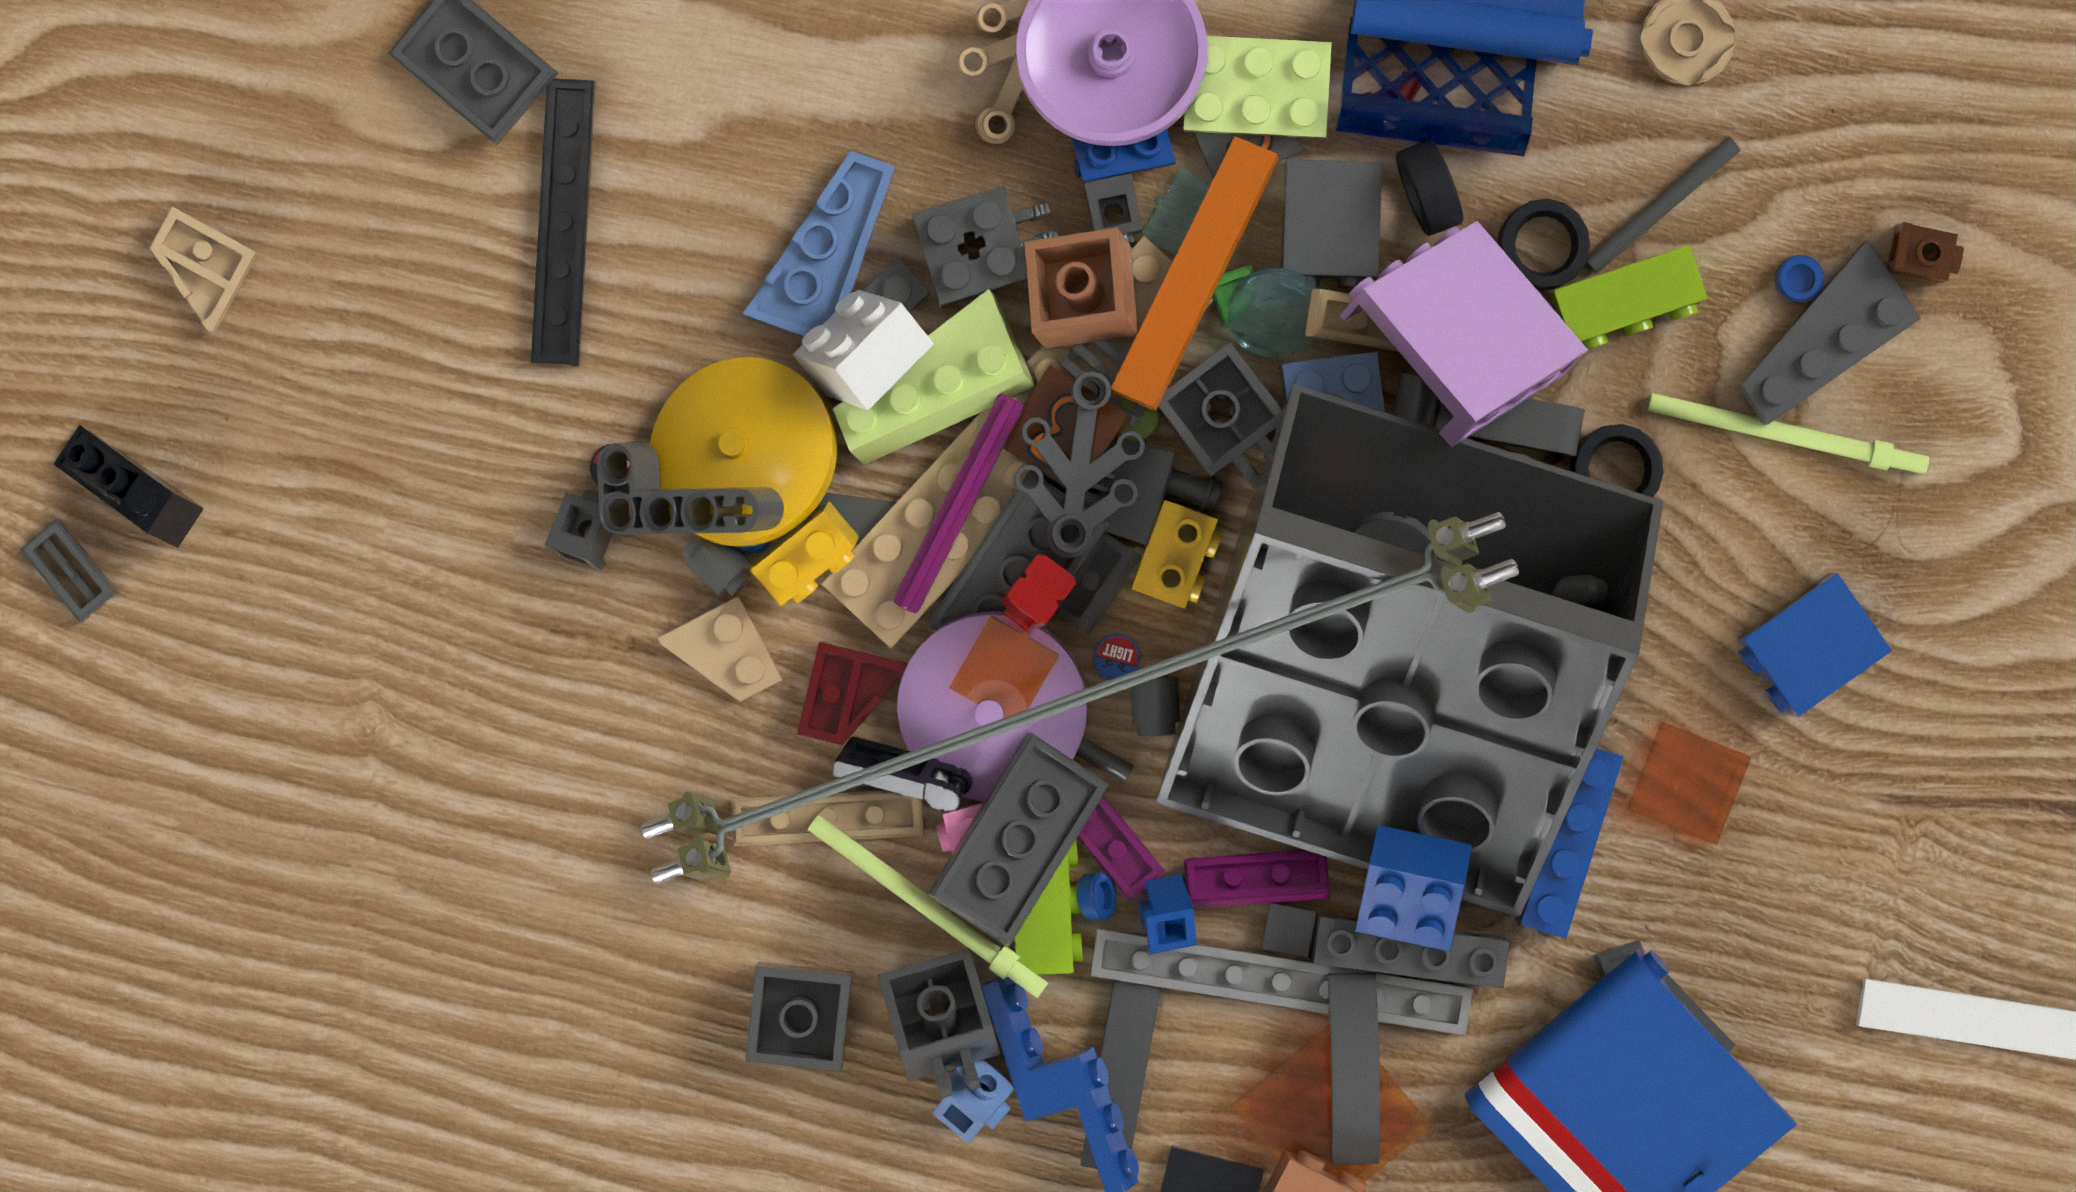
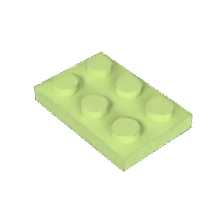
(1263, 88)

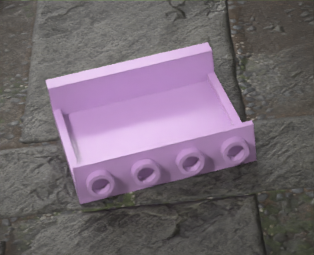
(1469, 327)

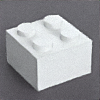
(862, 348)

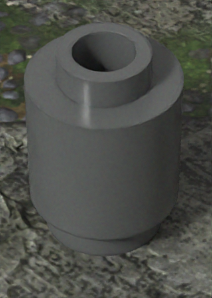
(717, 565)
(1156, 706)

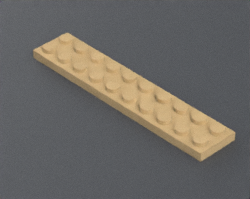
(889, 548)

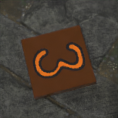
(1054, 404)

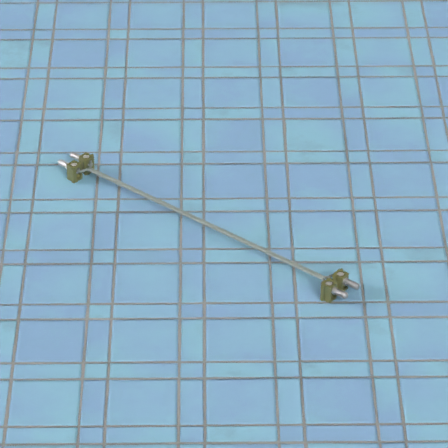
(1464, 587)

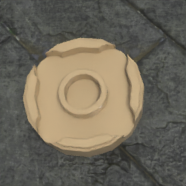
(1687, 40)

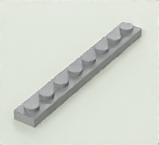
(1274, 980)

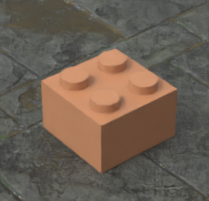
(1081, 288)

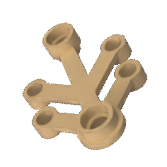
(989, 55)

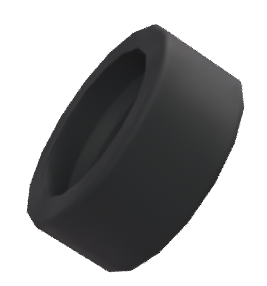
(1429, 187)
(1574, 225)
(1636, 438)

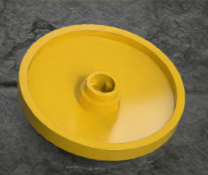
(748, 428)

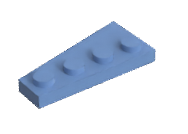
(825, 250)

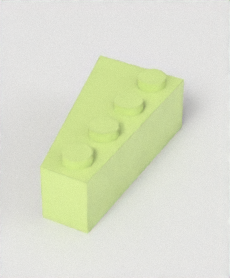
(957, 378)

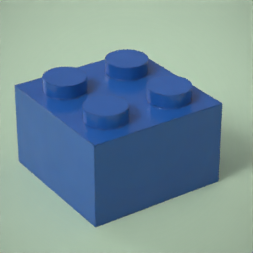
(1413, 888)

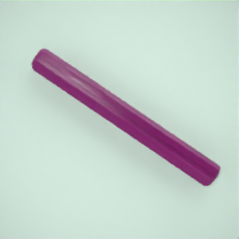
(958, 503)

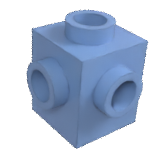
(972, 1109)

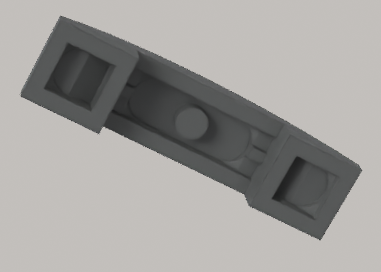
(1354, 1068)

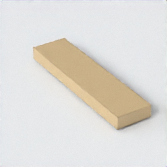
(854, 813)

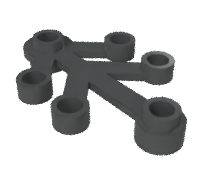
(1078, 473)

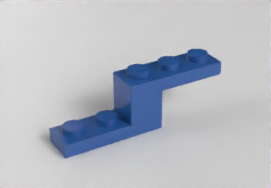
(1061, 1084)

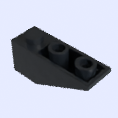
(128, 487)

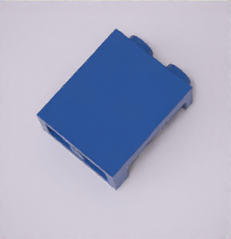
(1813, 646)

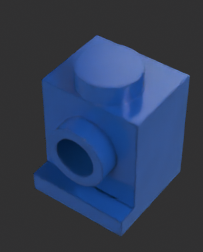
(1167, 914)

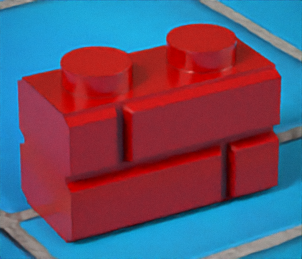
(1037, 593)

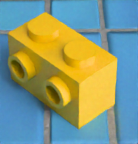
(805, 553)
(1176, 554)

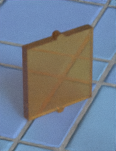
(1004, 668)

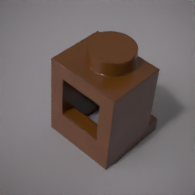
(1907, 257)

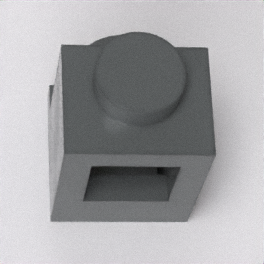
(1118, 192)
(568, 530)

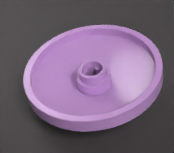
(1111, 65)
(935, 712)

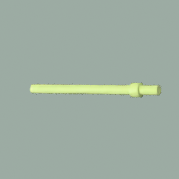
(1877, 454)
(1003, 961)

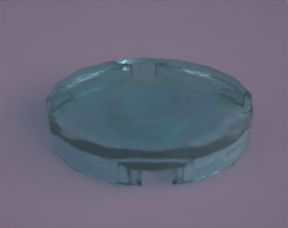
(1271, 312)

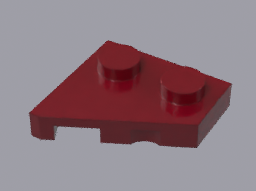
(845, 691)

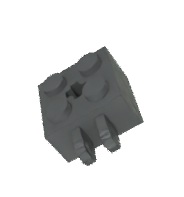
(988, 218)
(1251, 414)
(942, 1042)

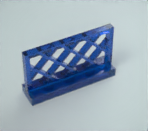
(1441, 121)

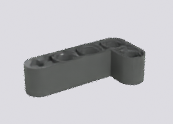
(1529, 425)
(690, 506)

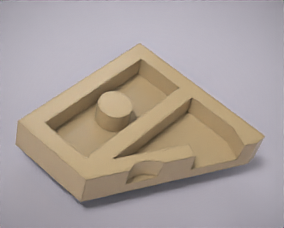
(202, 264)
(725, 650)

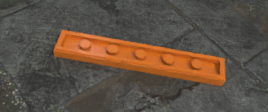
(1195, 273)

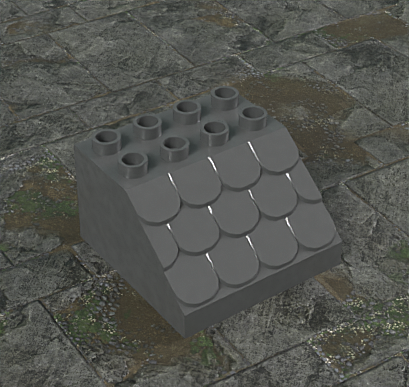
(1405, 700)

